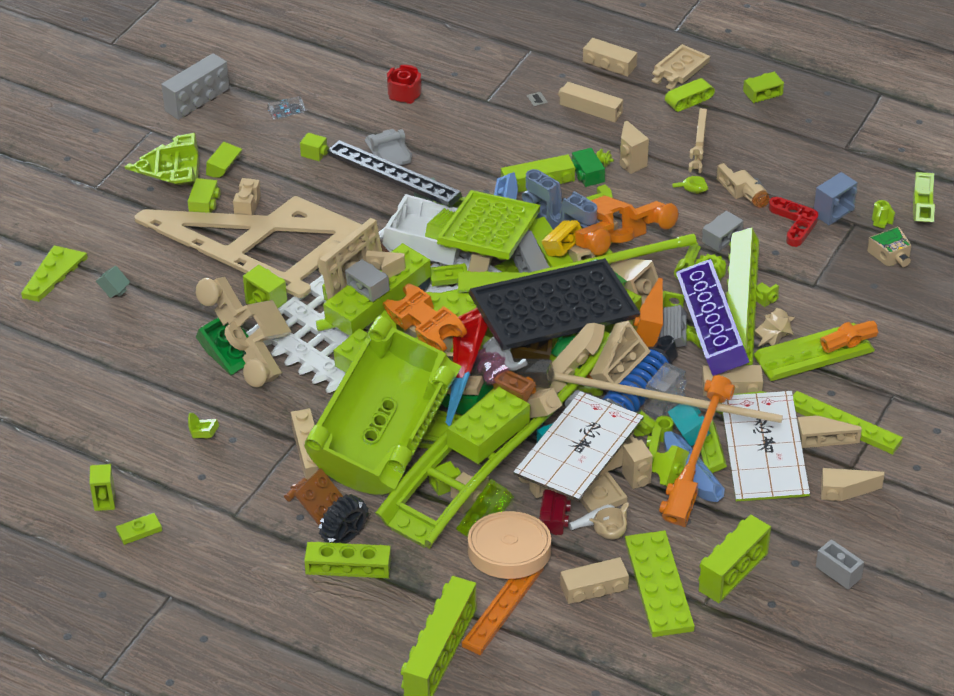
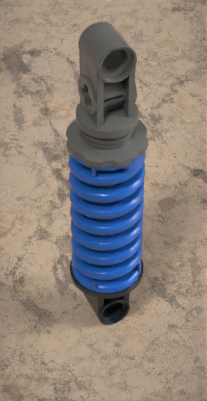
(663, 351)

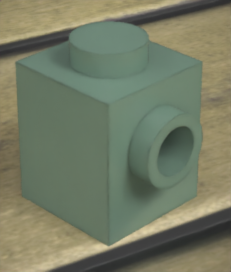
(113, 282)

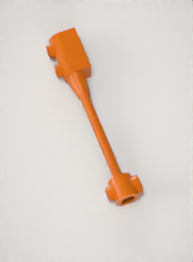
(685, 491)

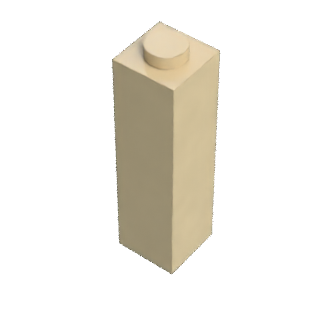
(591, 101)
(543, 402)

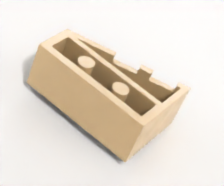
(620, 354)

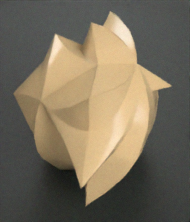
(774, 327)

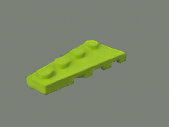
(51, 271)

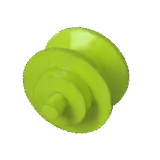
(605, 158)

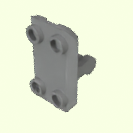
(390, 146)

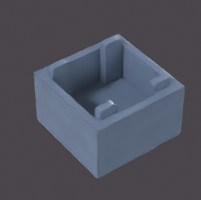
(835, 198)

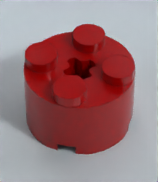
(404, 84)

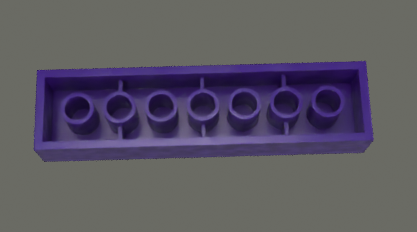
(712, 317)

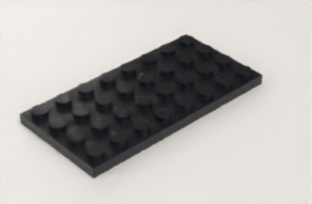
(553, 303)

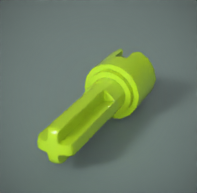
(689, 259)

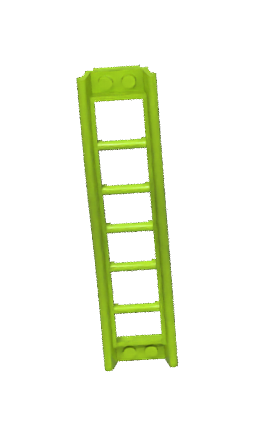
(422, 528)

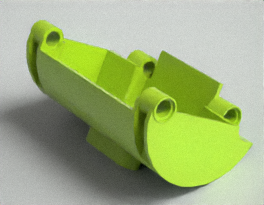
(389, 373)

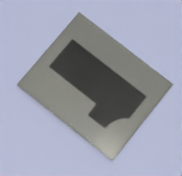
(537, 98)

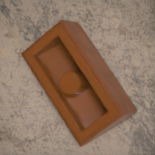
(514, 384)

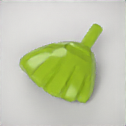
(693, 184)

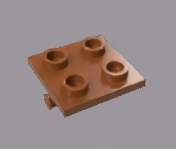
(315, 494)

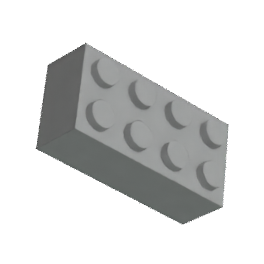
(195, 86)

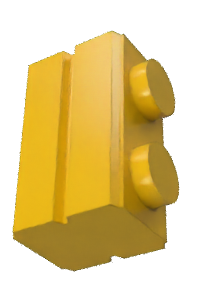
(561, 238)

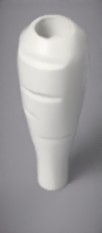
(584, 521)

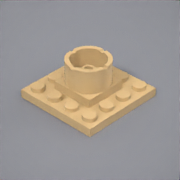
(341, 255)

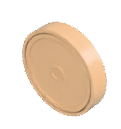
(509, 544)

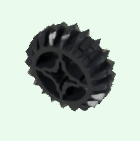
(343, 519)

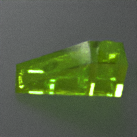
(491, 500)

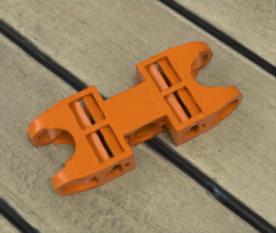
(418, 310)

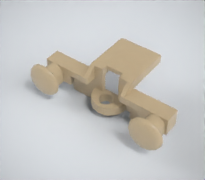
(259, 365)
(604, 488)

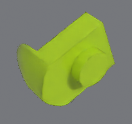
(201, 428)

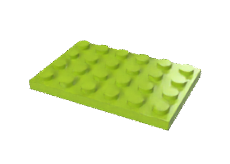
(488, 225)

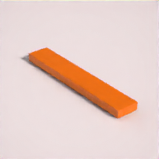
(498, 613)

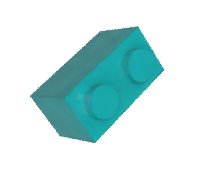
(687, 421)

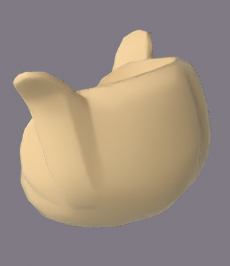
(614, 526)

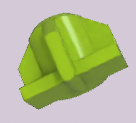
(882, 214)
(645, 426)

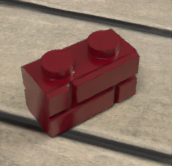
(554, 511)

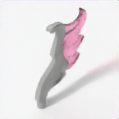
(496, 360)

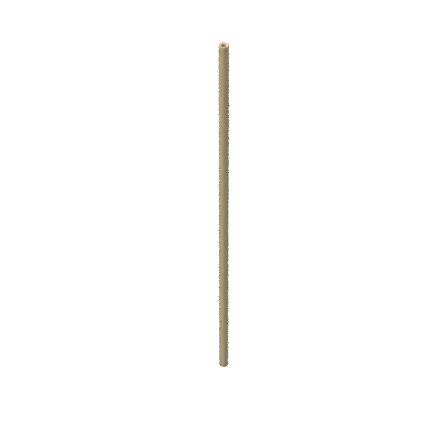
(663, 396)

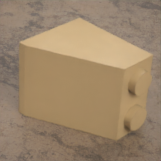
(639, 275)

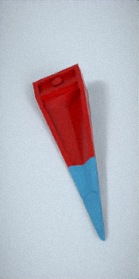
(464, 354)

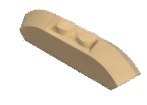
(576, 353)

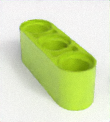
(689, 94)

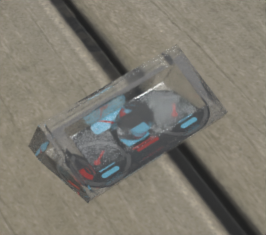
(286, 107)

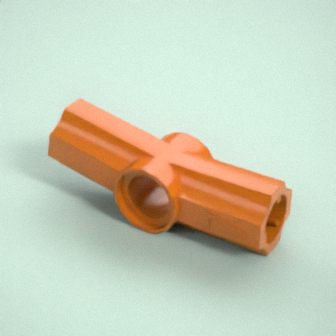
(849, 335)

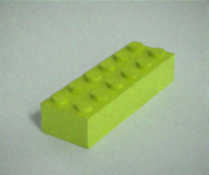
(351, 310)
(439, 638)

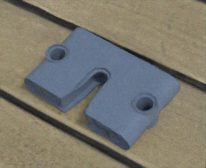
(547, 193)

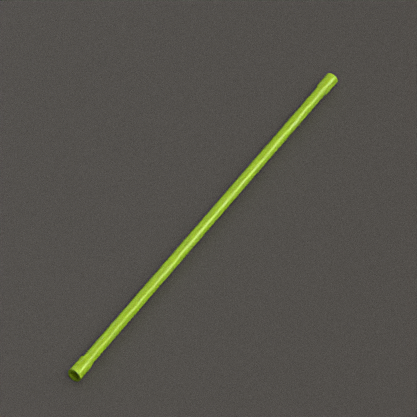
(680, 242)

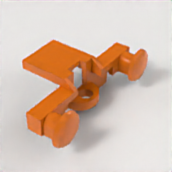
(600, 235)

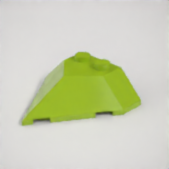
(172, 163)

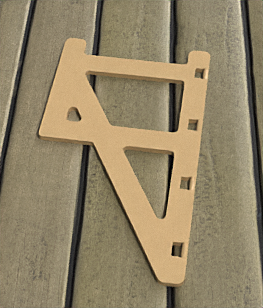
(282, 219)

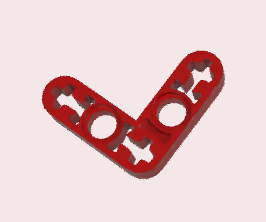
(808, 219)

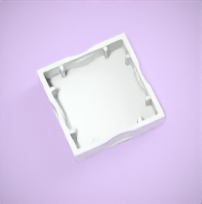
(410, 225)

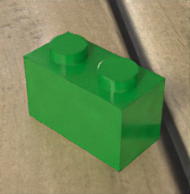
(588, 167)

